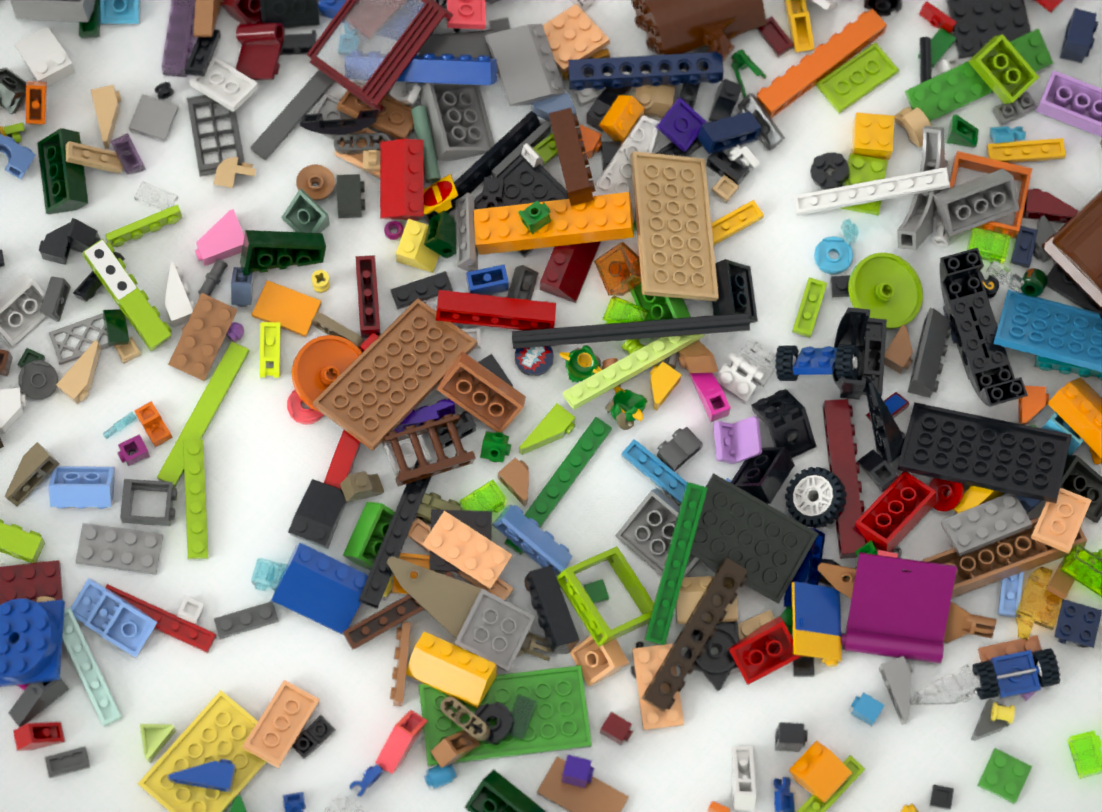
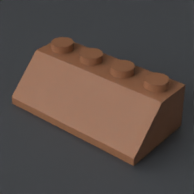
(481, 393)

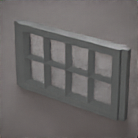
(214, 133)

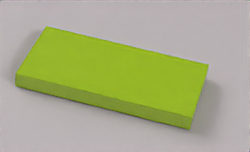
(857, 77)

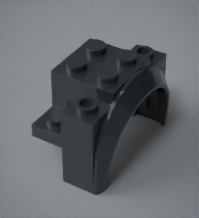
(851, 331)

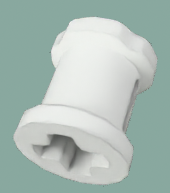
(941, 235)

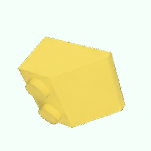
(412, 248)

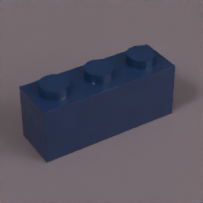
(729, 132)

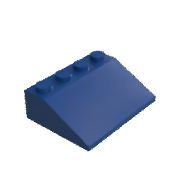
(320, 588)

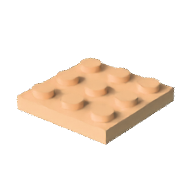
(573, 37)

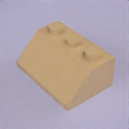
(690, 594)

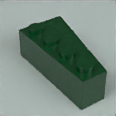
(280, 249)

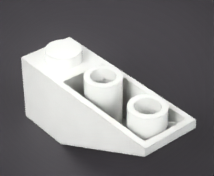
(176, 298)

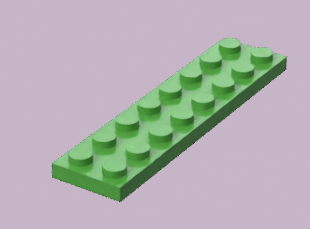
(964, 85)

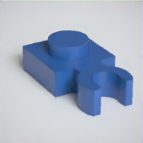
(294, 802)

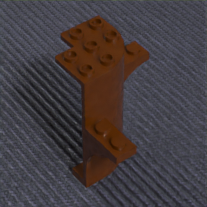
(692, 24)

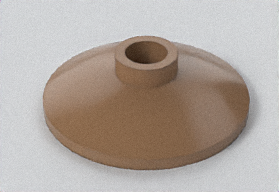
(316, 175)

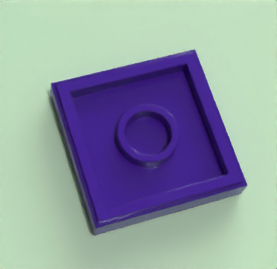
(681, 124)

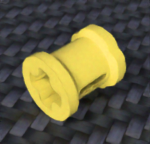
(324, 285)
(1002, 713)

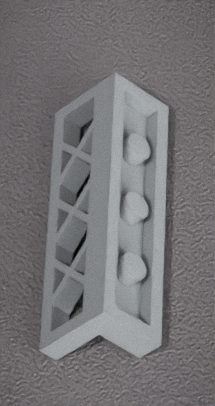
(465, 233)

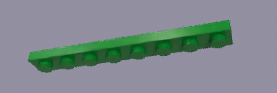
(566, 474)
(675, 563)

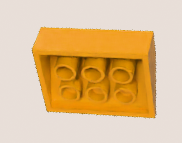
(1081, 411)

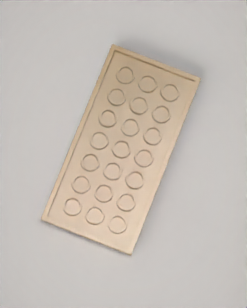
(674, 226)

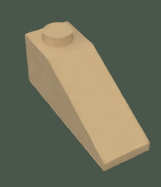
(107, 111)
(79, 378)

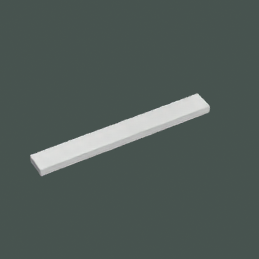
(871, 191)

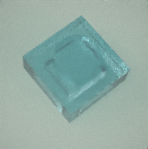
(850, 231)

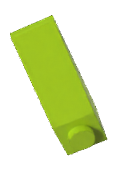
(550, 429)

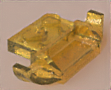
(1037, 604)

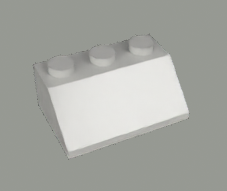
(20, 309)

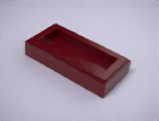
(775, 37)

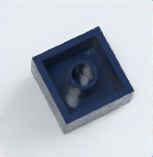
(1079, 35)

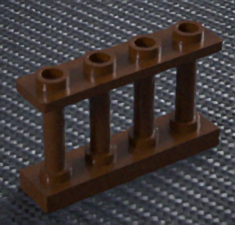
(424, 468)

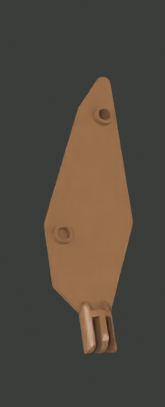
(958, 622)

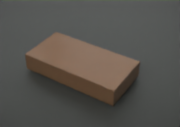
(1060, 583)

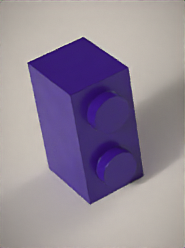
(577, 771)

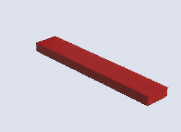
(170, 623)

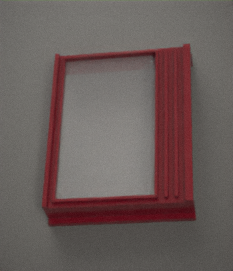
(374, 44)

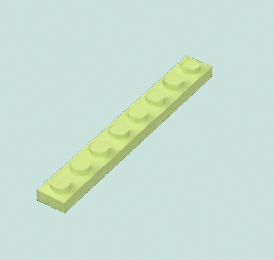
(626, 368)

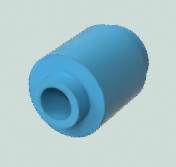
(439, 776)

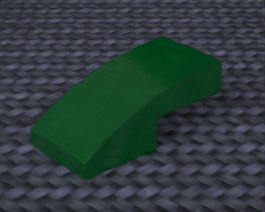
(116, 327)

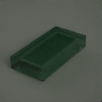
(522, 715)

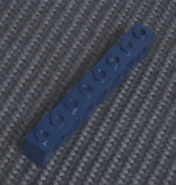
(654, 64)

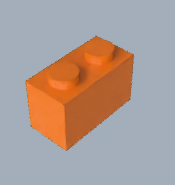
(36, 102)

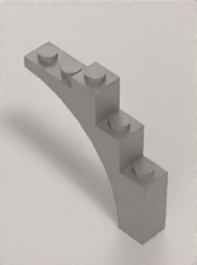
(919, 220)

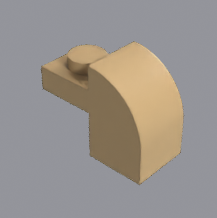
(913, 122)
(228, 168)

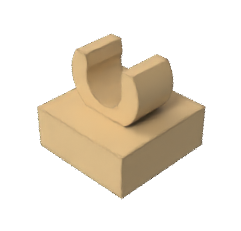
(371, 160)

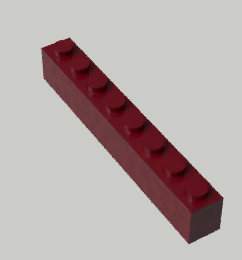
(842, 463)

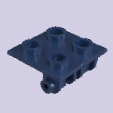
(1077, 623)

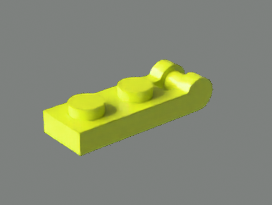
(270, 348)

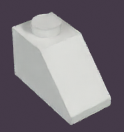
(11, 407)

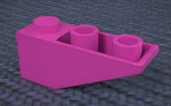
(711, 395)

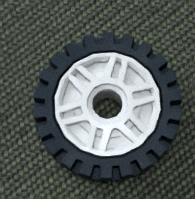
(827, 505)

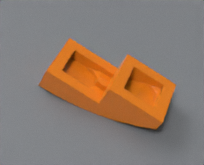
(153, 424)

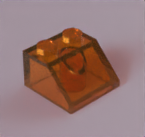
(619, 270)

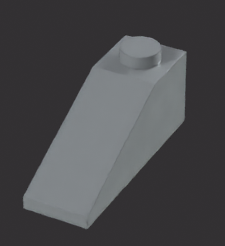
(897, 680)

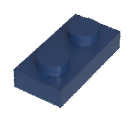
(1024, 247)

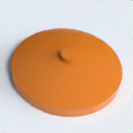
(320, 364)

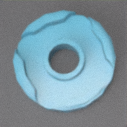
(829, 265)

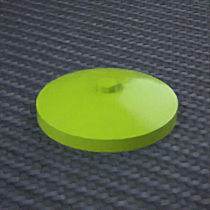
(887, 288)

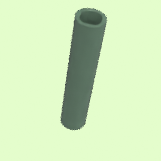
(423, 133)

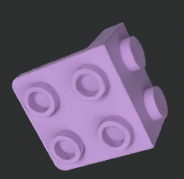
(737, 440)

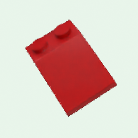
(764, 650)

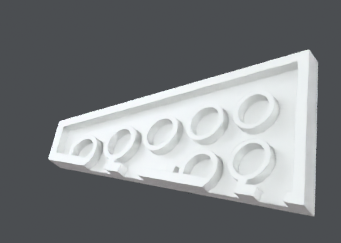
(618, 173)

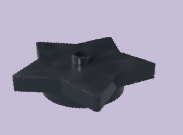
(718, 666)

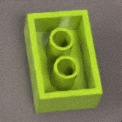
(1003, 69)

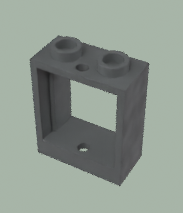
(147, 485)

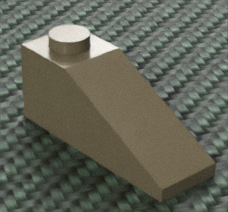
(30, 473)

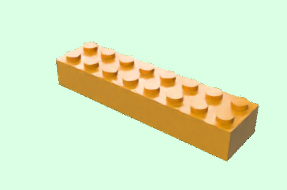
(593, 221)

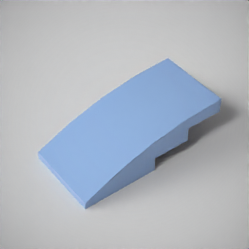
(112, 617)

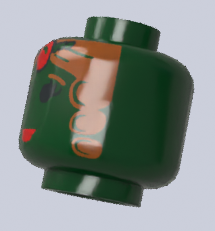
(1035, 282)

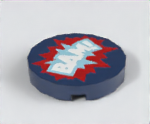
(534, 360)

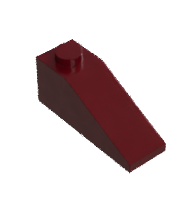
(1043, 203)

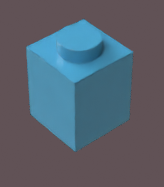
(866, 708)

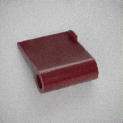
(260, 49)

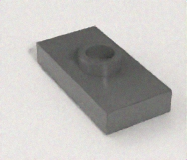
(67, 762)

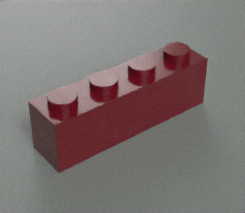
(367, 295)

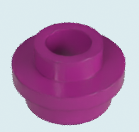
(393, 225)

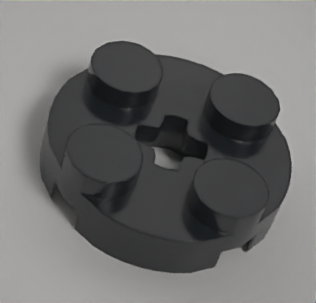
(823, 163)
(504, 723)

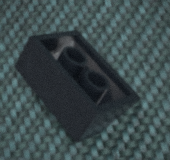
(734, 290)
(764, 473)

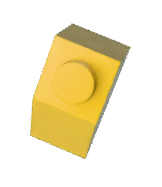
(662, 383)

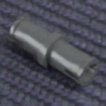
(213, 277)

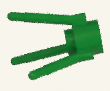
(742, 61)

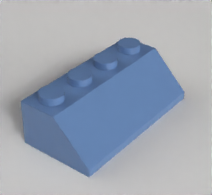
(532, 540)

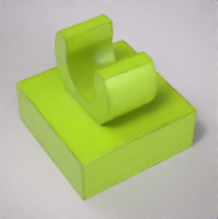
(15, 130)

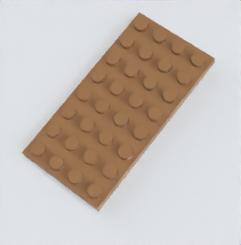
(393, 374)

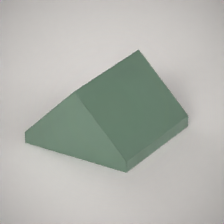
(305, 214)

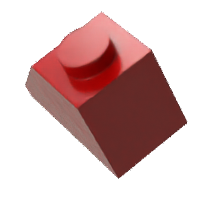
(38, 735)

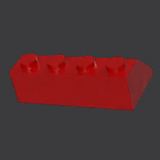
(402, 179)
(896, 512)

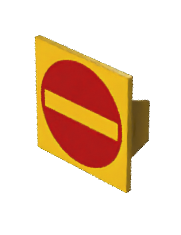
(439, 195)

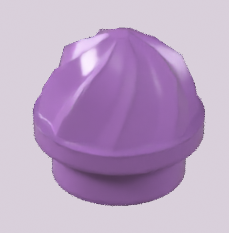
(235, 332)

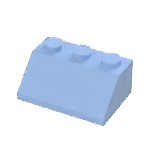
(81, 487)

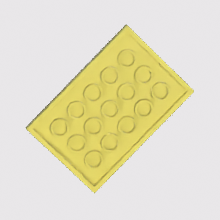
(212, 736)

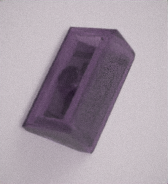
(128, 154)

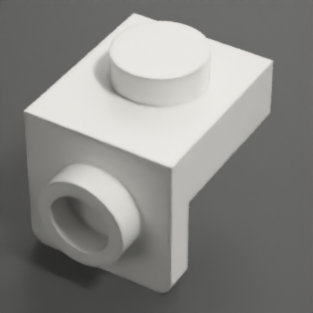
(405, 92)

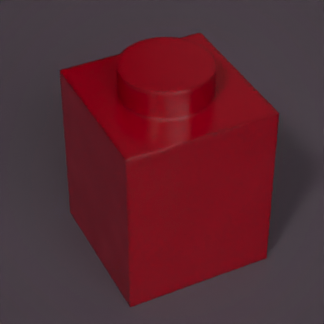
(616, 728)

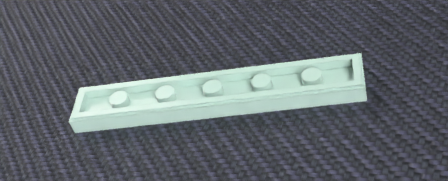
(89, 670)

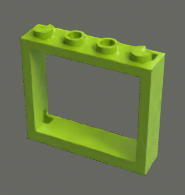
(585, 607)

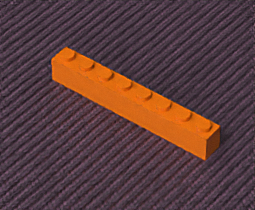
(822, 62)

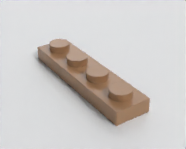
(400, 655)

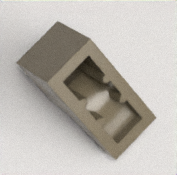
(361, 486)

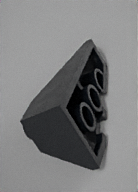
(886, 433)

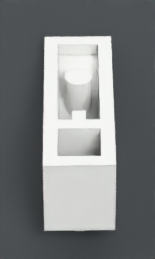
(743, 778)

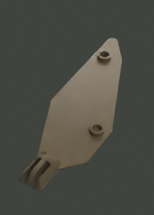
(448, 600)

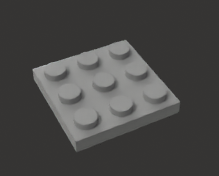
(494, 629)

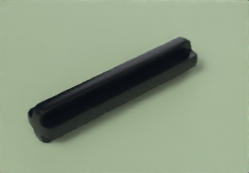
(925, 58)

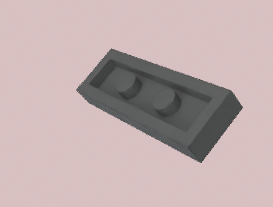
(769, 133)
(246, 620)

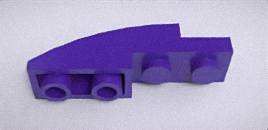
(427, 413)

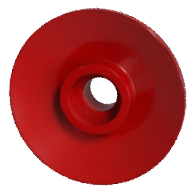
(943, 502)

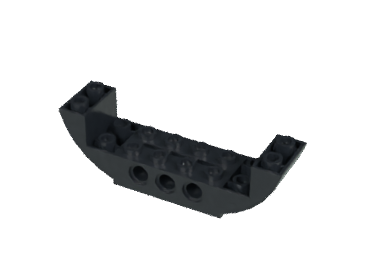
(976, 329)

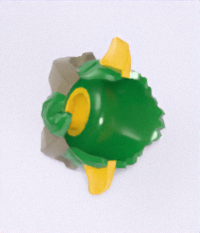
(581, 363)
(626, 407)

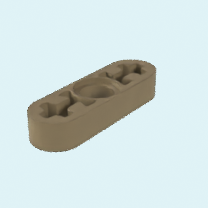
(332, 327)
(468, 727)

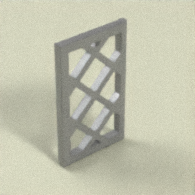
(69, 331)

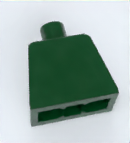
(441, 235)

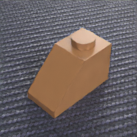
(899, 351)
(697, 359)
(516, 479)
(454, 748)

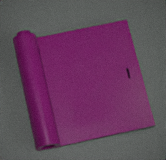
(899, 609)

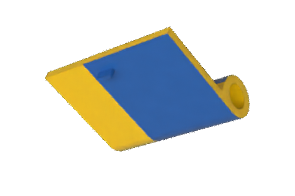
(817, 622)

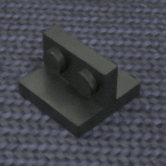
(11, 90)

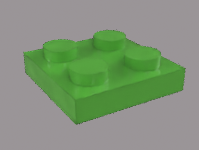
(1004, 776)

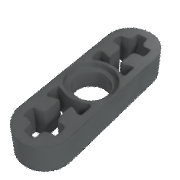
(355, 137)

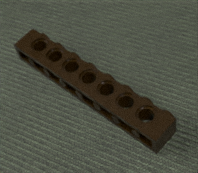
(738, 577)

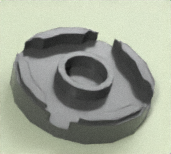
(38, 380)

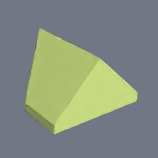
(154, 738)

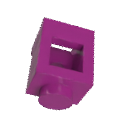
(132, 444)

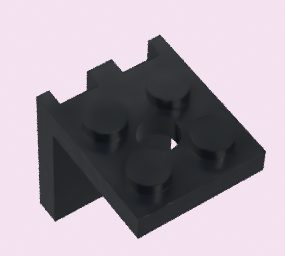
(784, 417)

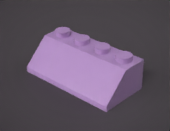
(1073, 103)

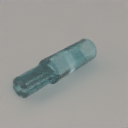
(119, 425)

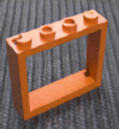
(988, 166)

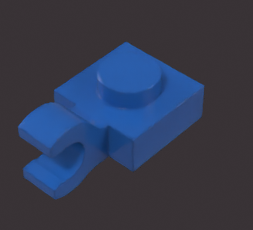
(370, 778)
(783, 797)

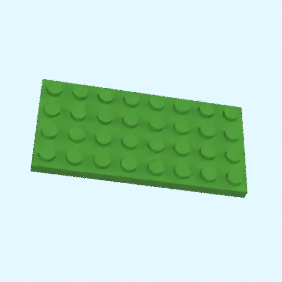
(556, 723)

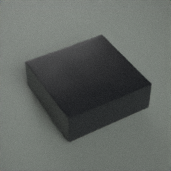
(803, 667)
(941, 797)

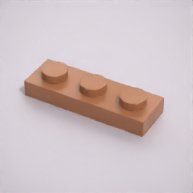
(1009, 647)

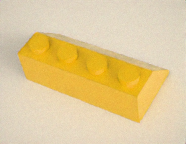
(451, 669)

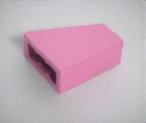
(221, 241)

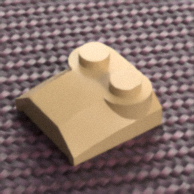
(655, 99)

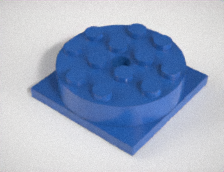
(30, 641)

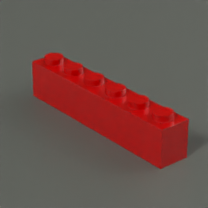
(494, 311)

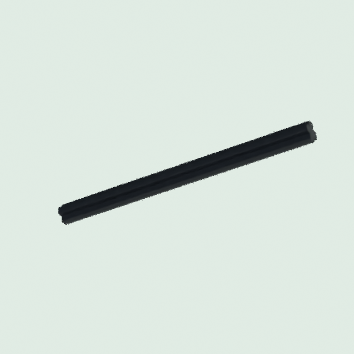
(631, 330)

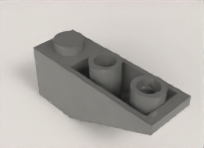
(35, 699)

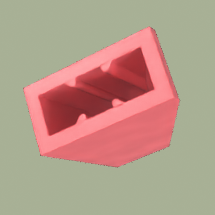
(400, 741)

